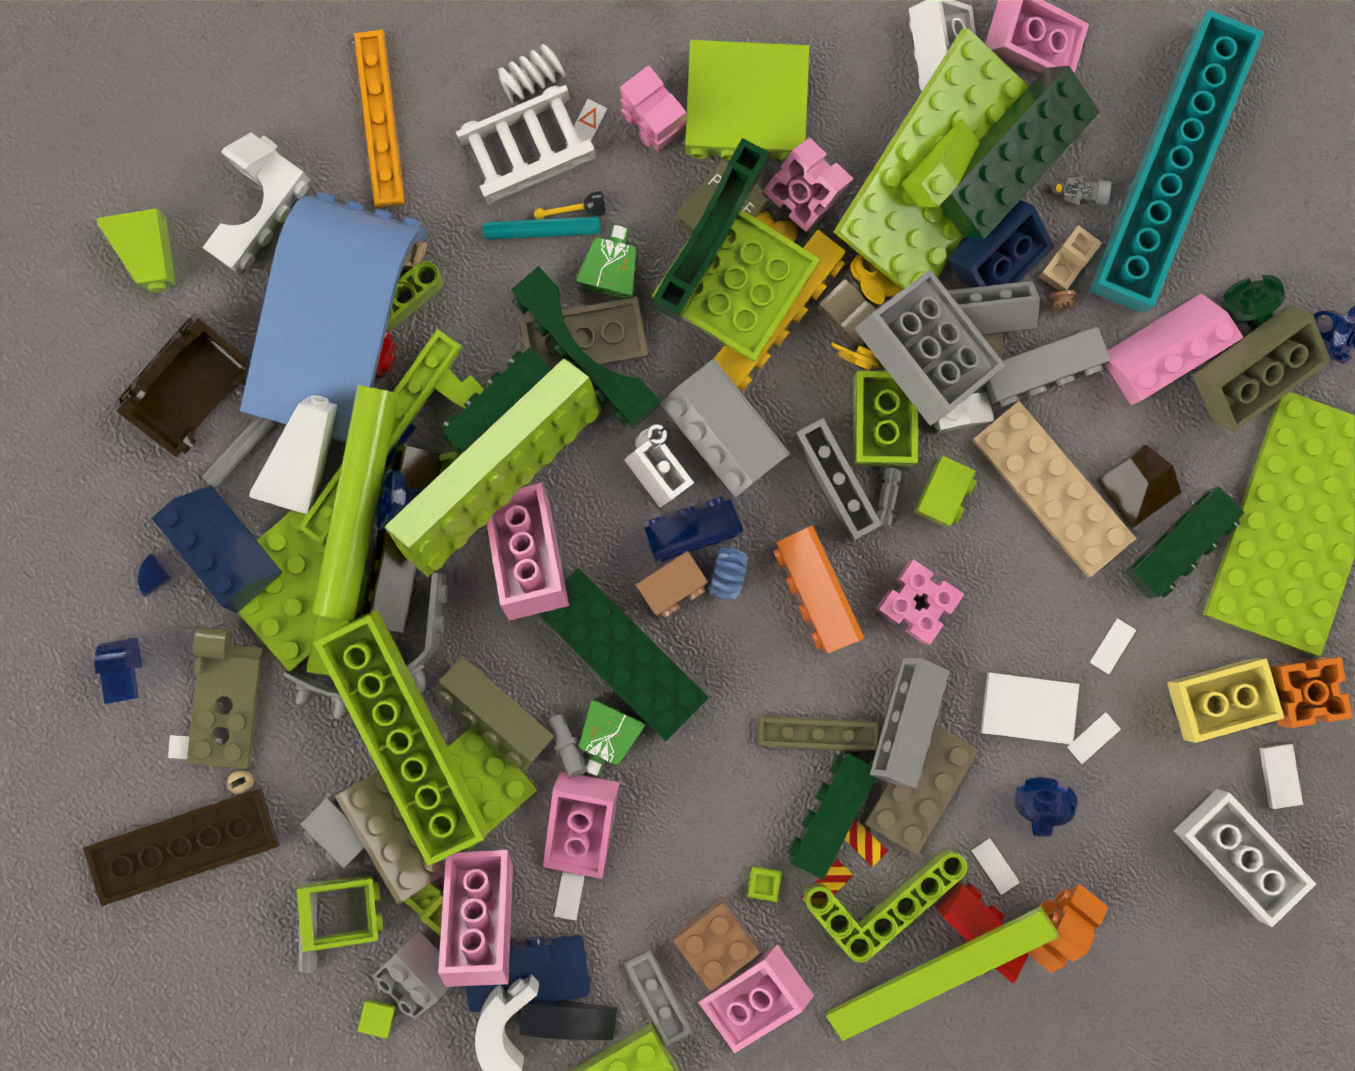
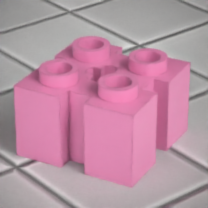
(652, 109)
(807, 184)
(938, 600)

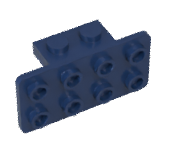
(555, 963)

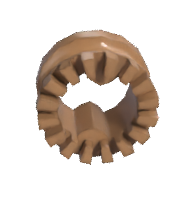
(1062, 299)

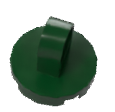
(1254, 300)

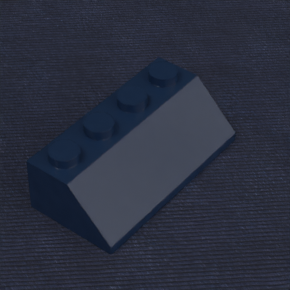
(217, 547)

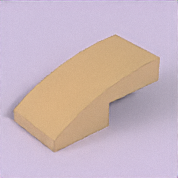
(1070, 259)

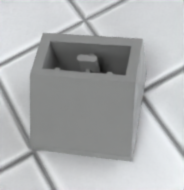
(413, 976)

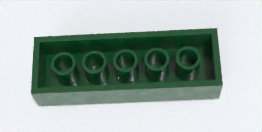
(1019, 150)
(625, 656)

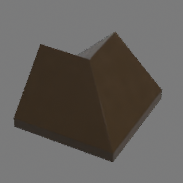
(1140, 484)

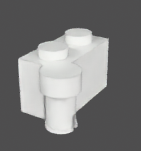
(657, 466)

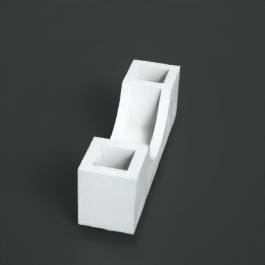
(239, 243)

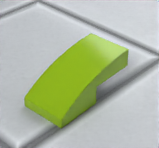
(429, 905)

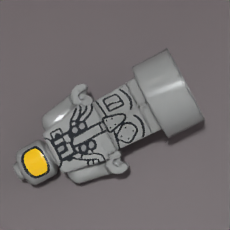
(1076, 189)

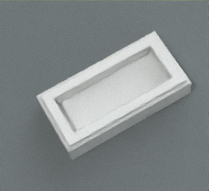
(1281, 776)

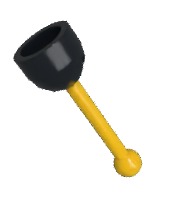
(592, 204)

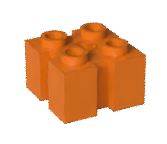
(1324, 701)
(1075, 917)

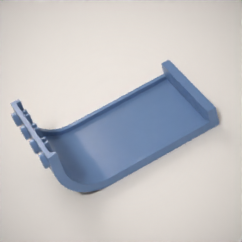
(326, 307)

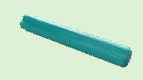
(541, 228)

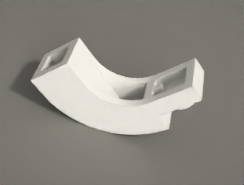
(492, 1044)

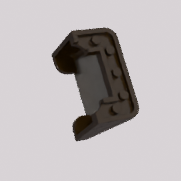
(183, 385)

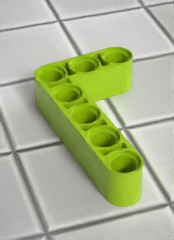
(420, 292)
(888, 908)

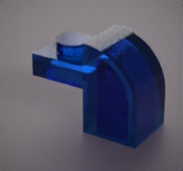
(117, 666)

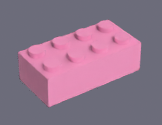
(526, 555)
(476, 919)

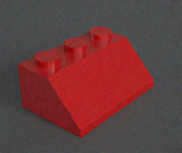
(972, 919)

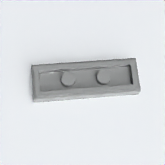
(658, 997)

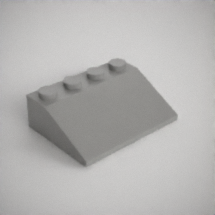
(930, 347)

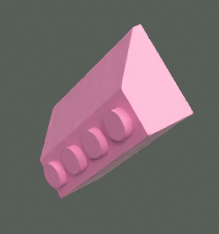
(1171, 347)

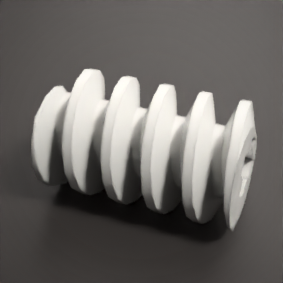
(530, 73)

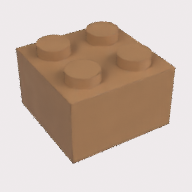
(673, 584)
(715, 944)

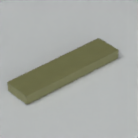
(817, 733)

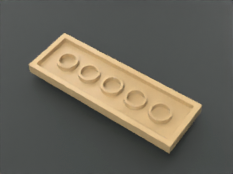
(1053, 489)

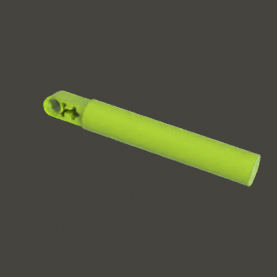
(352, 514)

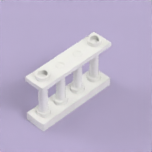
(549, 163)

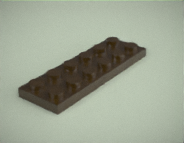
(181, 847)

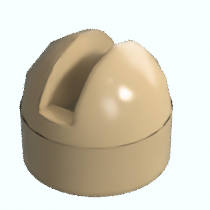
(242, 788)

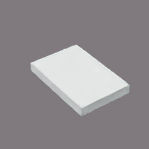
(1029, 708)

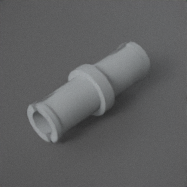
(566, 746)

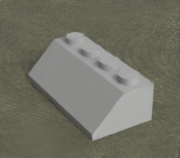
(724, 428)

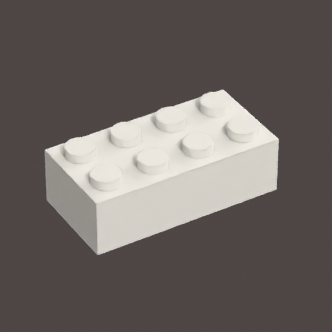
(1244, 857)

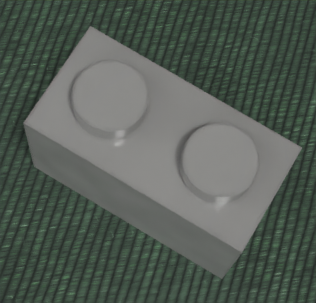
(333, 832)

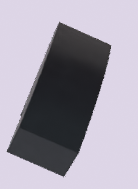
(568, 1020)

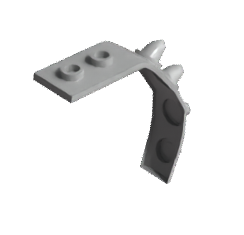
(435, 626)

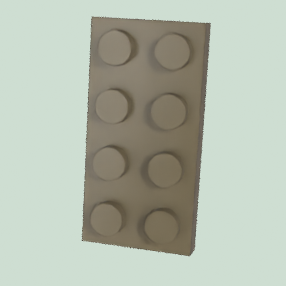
(604, 331)
(911, 813)
(387, 837)

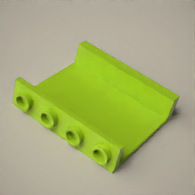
(746, 94)

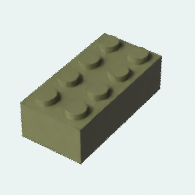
(1262, 368)

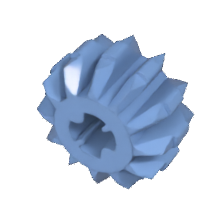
(728, 573)

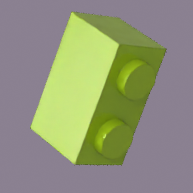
(945, 492)

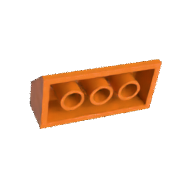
(818, 590)

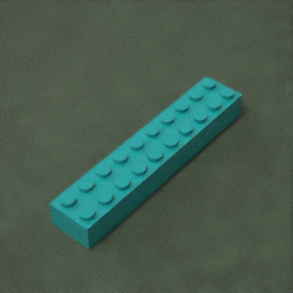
(1176, 162)

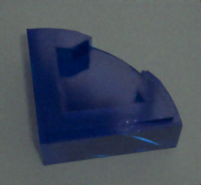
(151, 575)

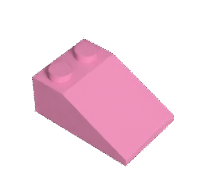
(1036, 35)
(580, 824)
(757, 999)

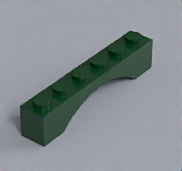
(712, 230)
(626, 394)

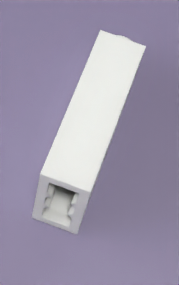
(299, 458)

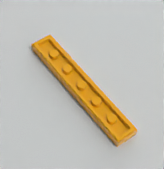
(379, 119)

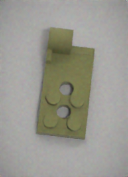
(222, 672)

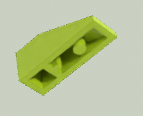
(942, 168)

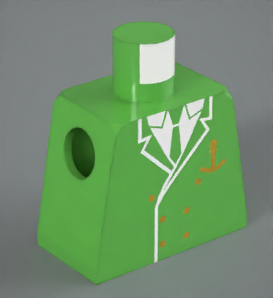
(610, 266)
(607, 735)

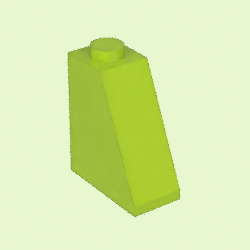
(143, 247)

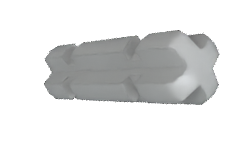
(888, 495)

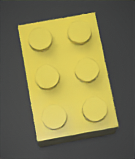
(1225, 699)

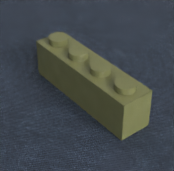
(492, 714)

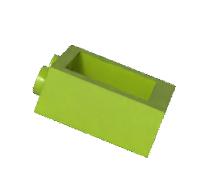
(374, 919)

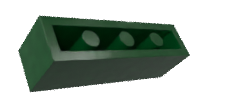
(501, 394)
(1185, 542)
(832, 816)

